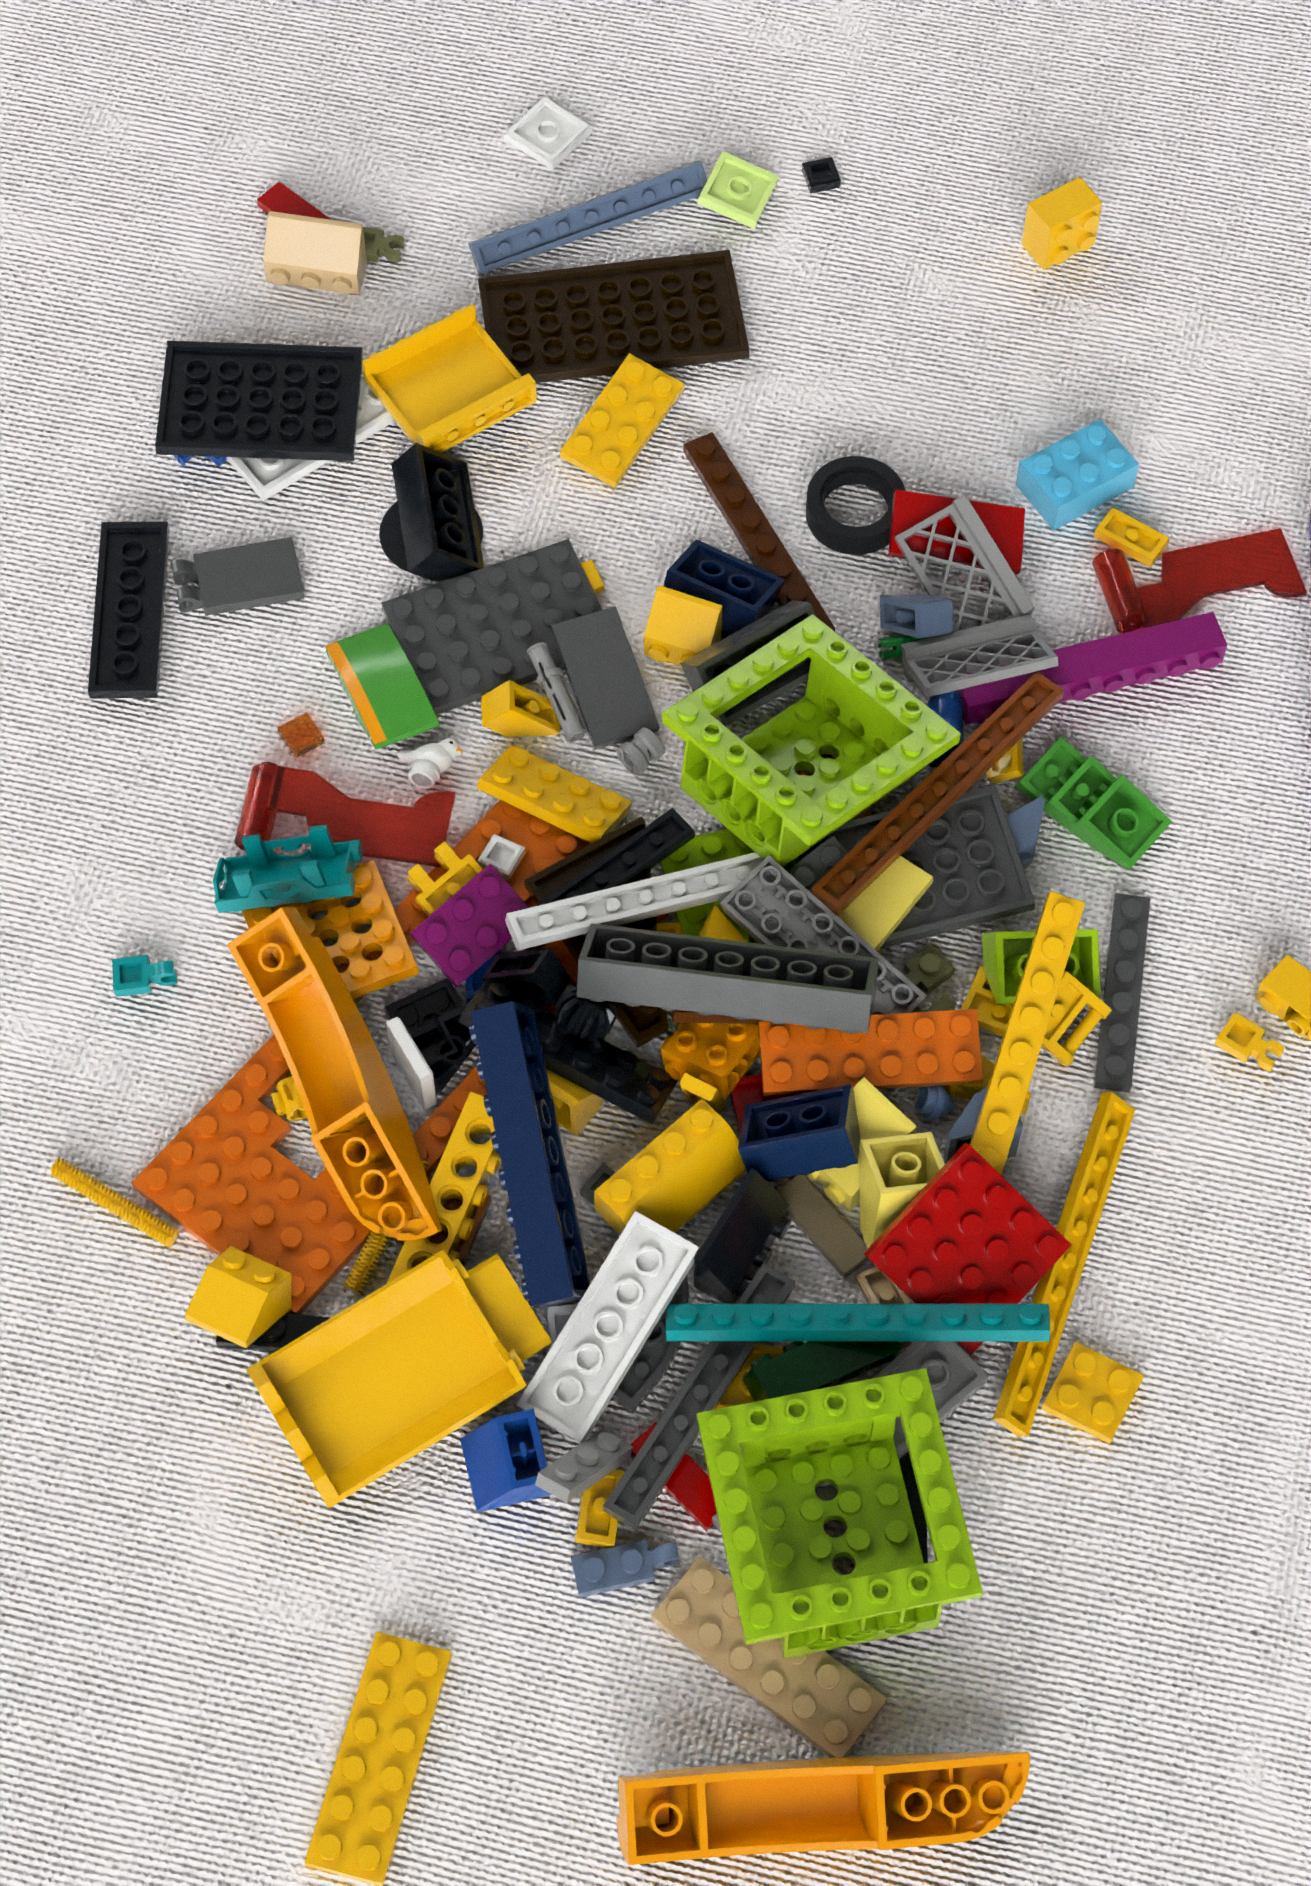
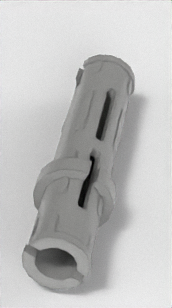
(551, 680)

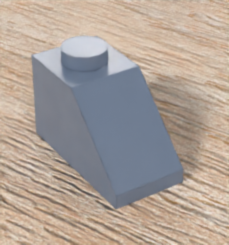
(916, 614)
(1025, 829)

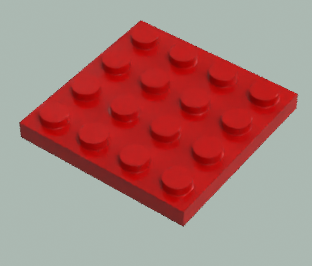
(967, 1240)

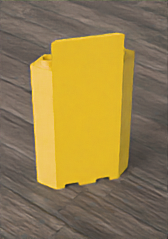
(399, 1370)

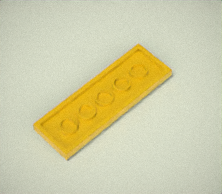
(378, 1759)

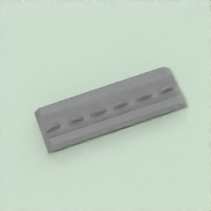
(786, 914)

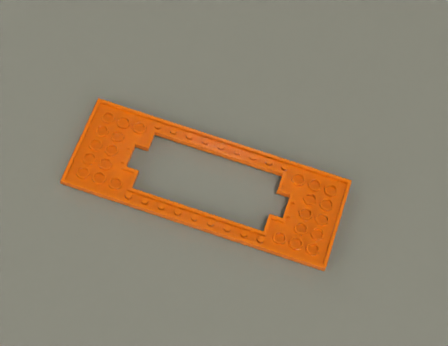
(223, 1167)

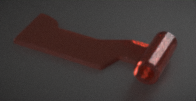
(1195, 574)
(383, 828)

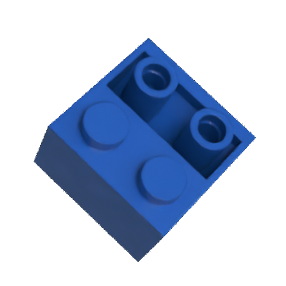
(504, 1460)

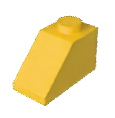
(518, 712)

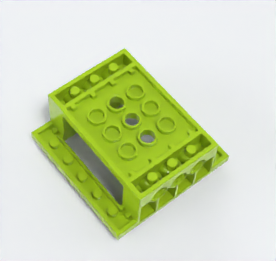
(848, 711)
(764, 1479)

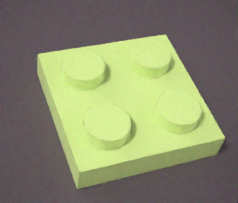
(738, 189)

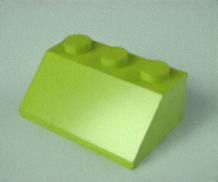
(1007, 955)

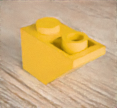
(1288, 995)

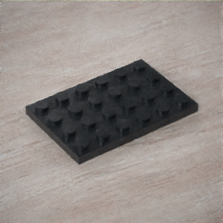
(259, 401)

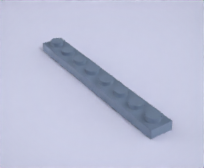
(588, 217)

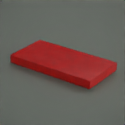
(1001, 521)

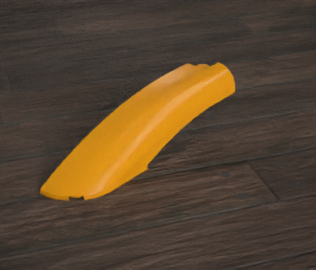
(338, 1077)
(817, 1804)

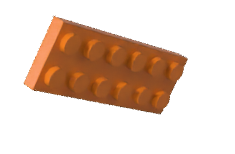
(895, 1053)

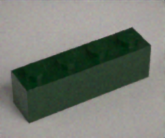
(815, 1366)

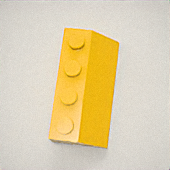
(674, 1172)

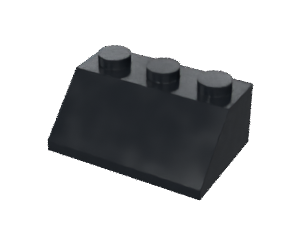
(741, 1240)

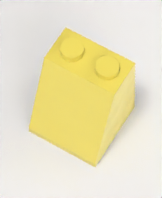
(876, 1119)
(892, 1176)

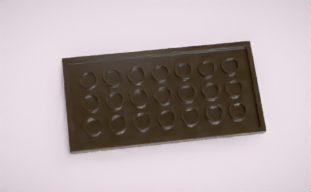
(595, 315)

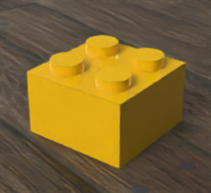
(1061, 223)

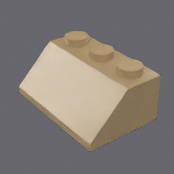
(315, 253)

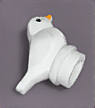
(430, 761)

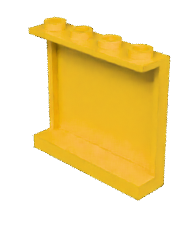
(447, 382)

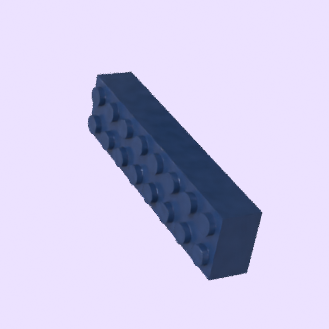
(530, 1154)

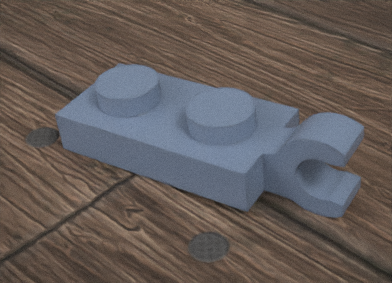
(621, 1566)

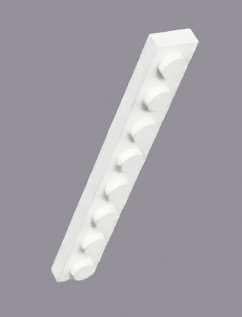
(629, 902)

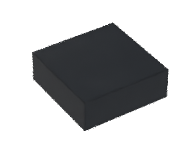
(821, 175)

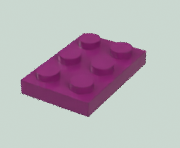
(469, 925)

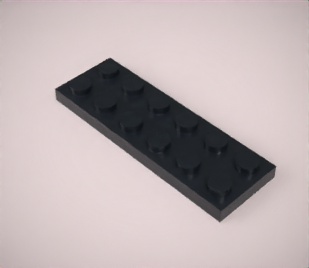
(129, 610)
(594, 1066)

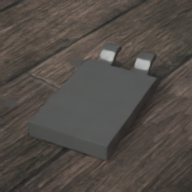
(239, 577)

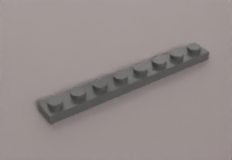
(699, 1393)

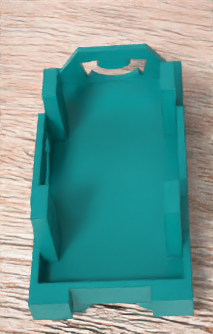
(276, 880)

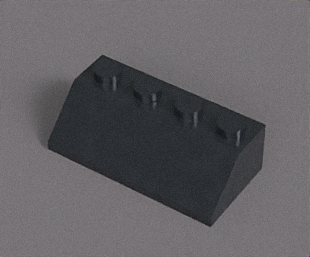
(436, 514)

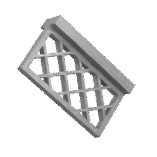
(985, 553)
(964, 649)

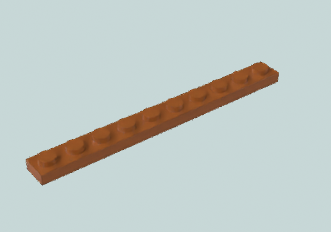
(937, 793)

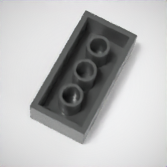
(737, 646)

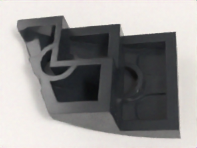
(433, 1024)

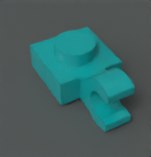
(136, 974)

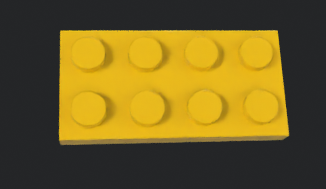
(622, 420)
(554, 794)

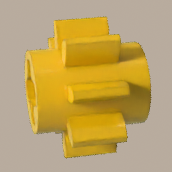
(288, 1100)

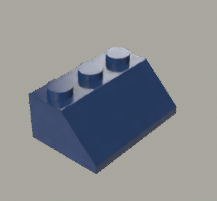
(726, 580)
(801, 1133)

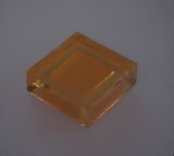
(301, 735)

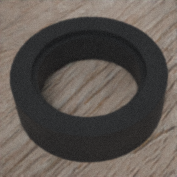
(844, 472)

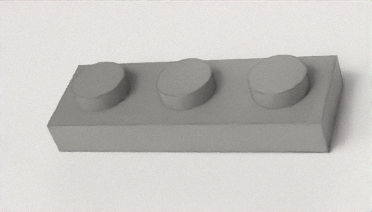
(584, 1466)

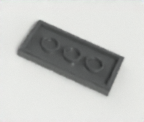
(604, 677)

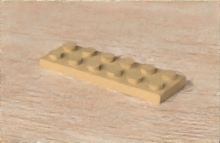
(804, 1691)

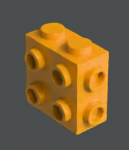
(712, 1053)

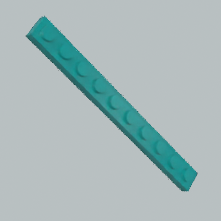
(858, 1322)

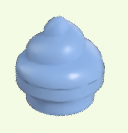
(934, 1102)

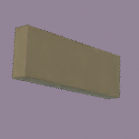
(823, 1225)

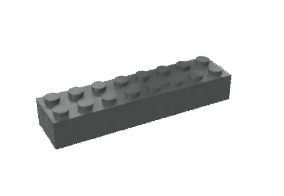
(727, 978)

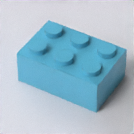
(1076, 474)

